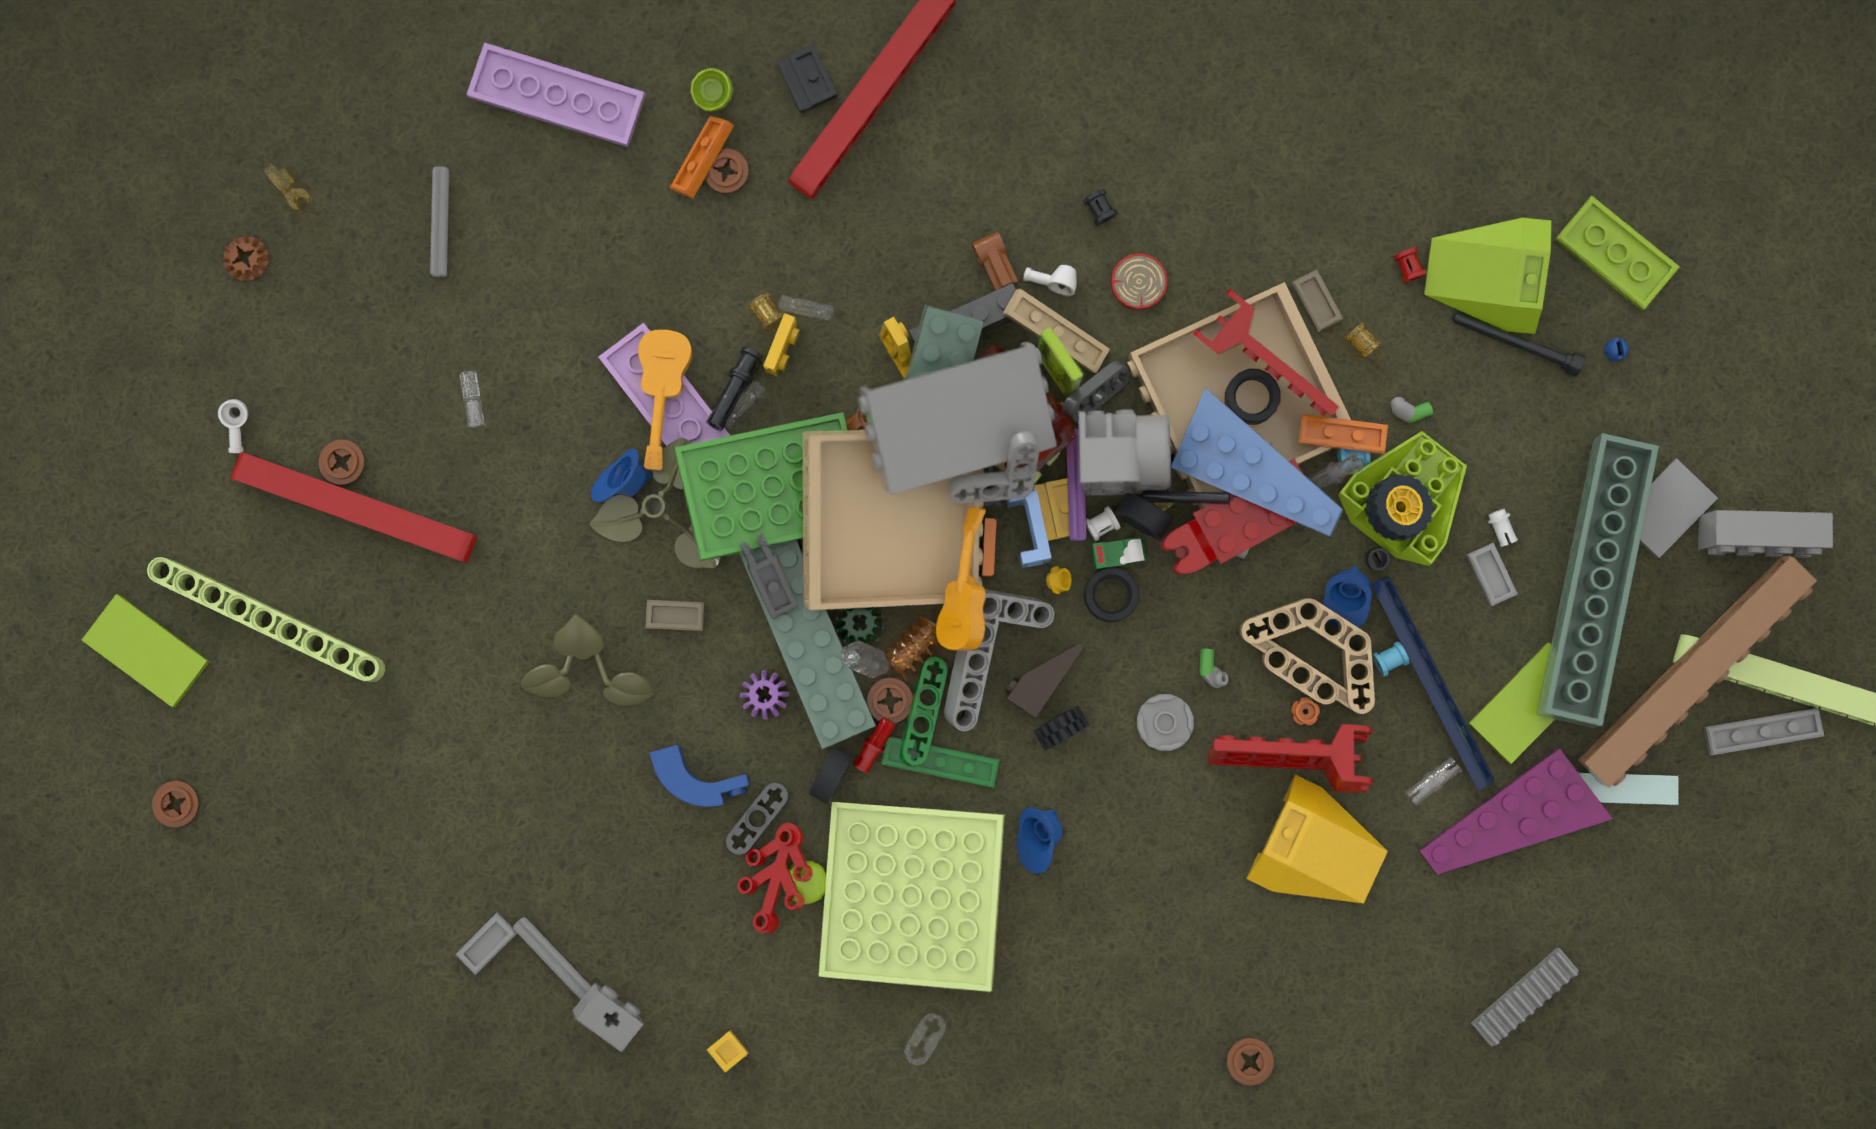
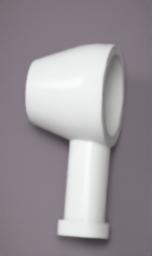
(1063, 275)
(233, 422)

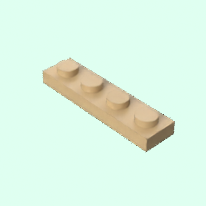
(1037, 317)

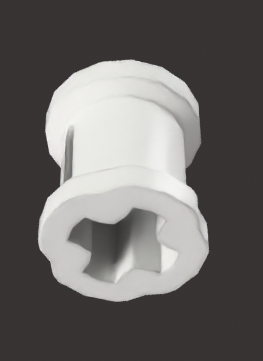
(1102, 524)

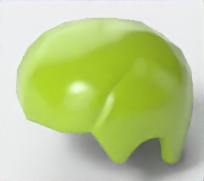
(711, 84)
(813, 889)

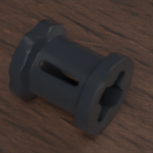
(1099, 197)

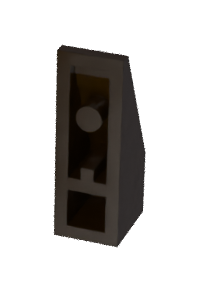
(1038, 685)

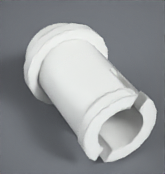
(1501, 526)

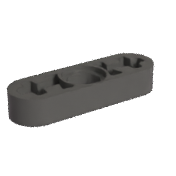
(1108, 380)
(749, 840)

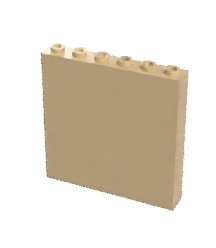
(1182, 366)
(871, 544)

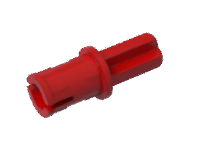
(874, 745)

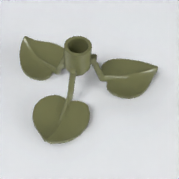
(621, 520)
(582, 641)

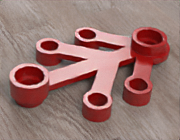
(777, 874)

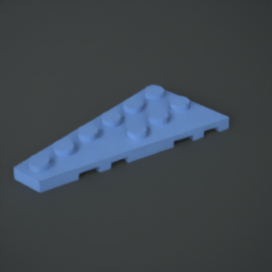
(1238, 460)

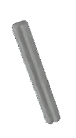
(439, 221)
(552, 957)

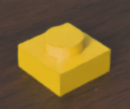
(727, 1051)

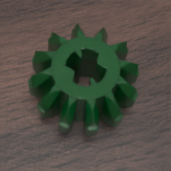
(870, 622)

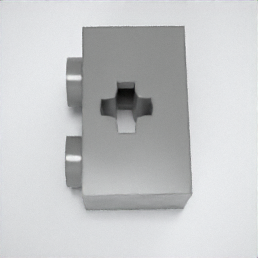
(615, 1030)

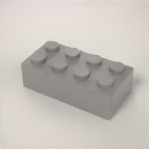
(1766, 532)

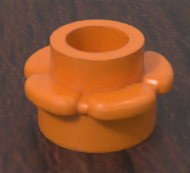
(1313, 711)

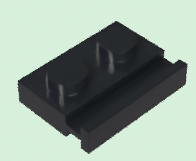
(807, 78)

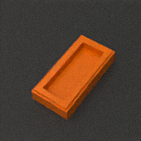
(989, 548)

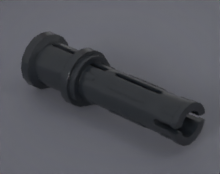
(740, 377)

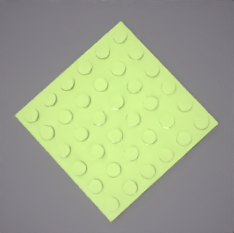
(912, 896)

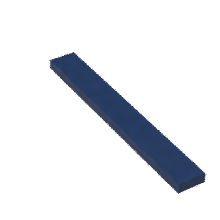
(1433, 682)

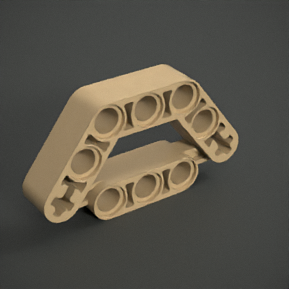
(1315, 678)

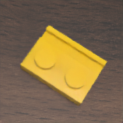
(786, 334)
(1054, 508)

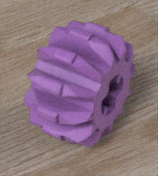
(755, 698)

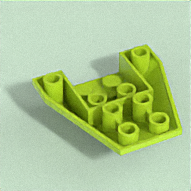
(1493, 272)
(1435, 469)

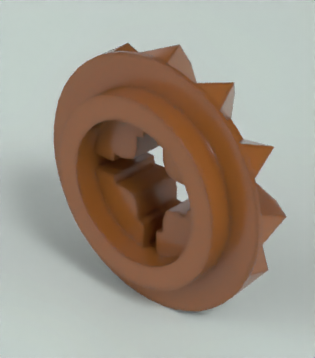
(733, 182)
(258, 259)
(328, 462)
(879, 691)
(163, 799)
(1250, 1075)

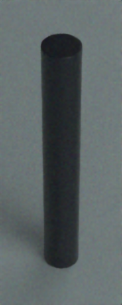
(1187, 497)

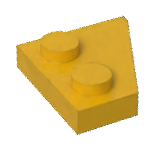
(895, 341)

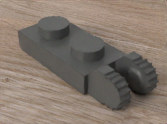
(769, 579)

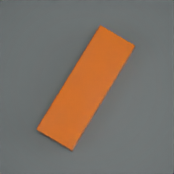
(701, 156)
(1342, 434)

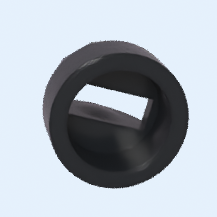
(1381, 555)

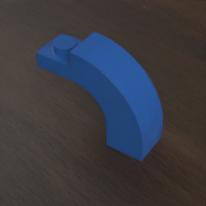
(678, 780)

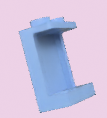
(1041, 552)

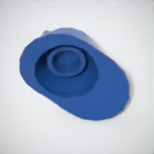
(622, 477)
(1348, 596)
(1037, 838)

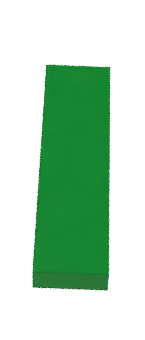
(945, 763)

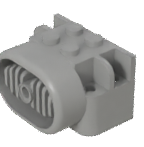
(1124, 452)

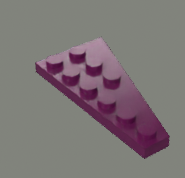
(1529, 810)

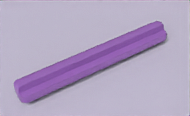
(1076, 493)

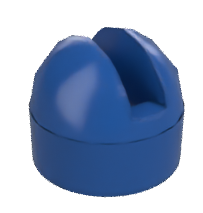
(1611, 349)

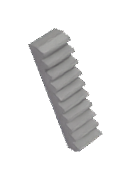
(1524, 997)

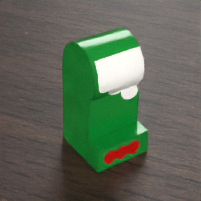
(1118, 553)

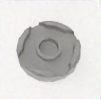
(1157, 726)

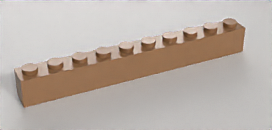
(1697, 671)

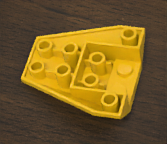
(1317, 849)

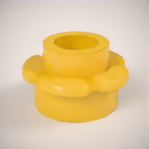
(1059, 579)

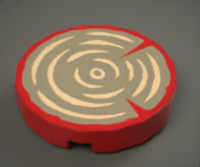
(1139, 281)

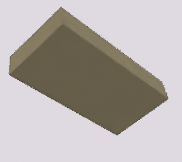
(1317, 301)
(674, 615)

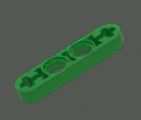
(928, 713)

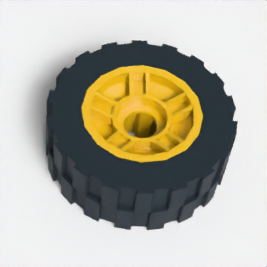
(1410, 498)

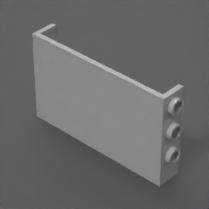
(956, 418)

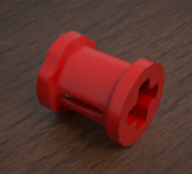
(1411, 255)

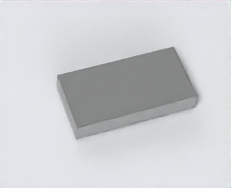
(1491, 574)
(486, 943)

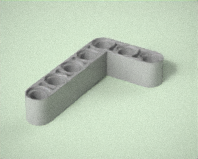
(977, 672)

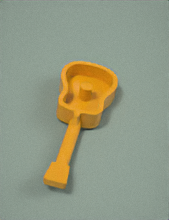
(664, 360)
(962, 618)

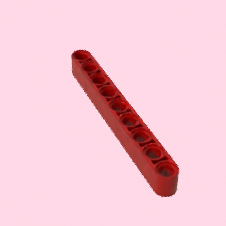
(868, 95)
(353, 507)

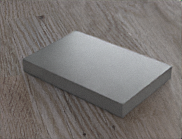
(1672, 507)

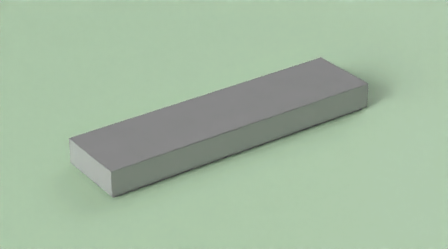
(1763, 731)

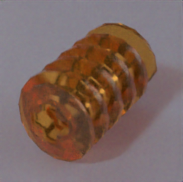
(912, 646)

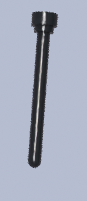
(1570, 362)

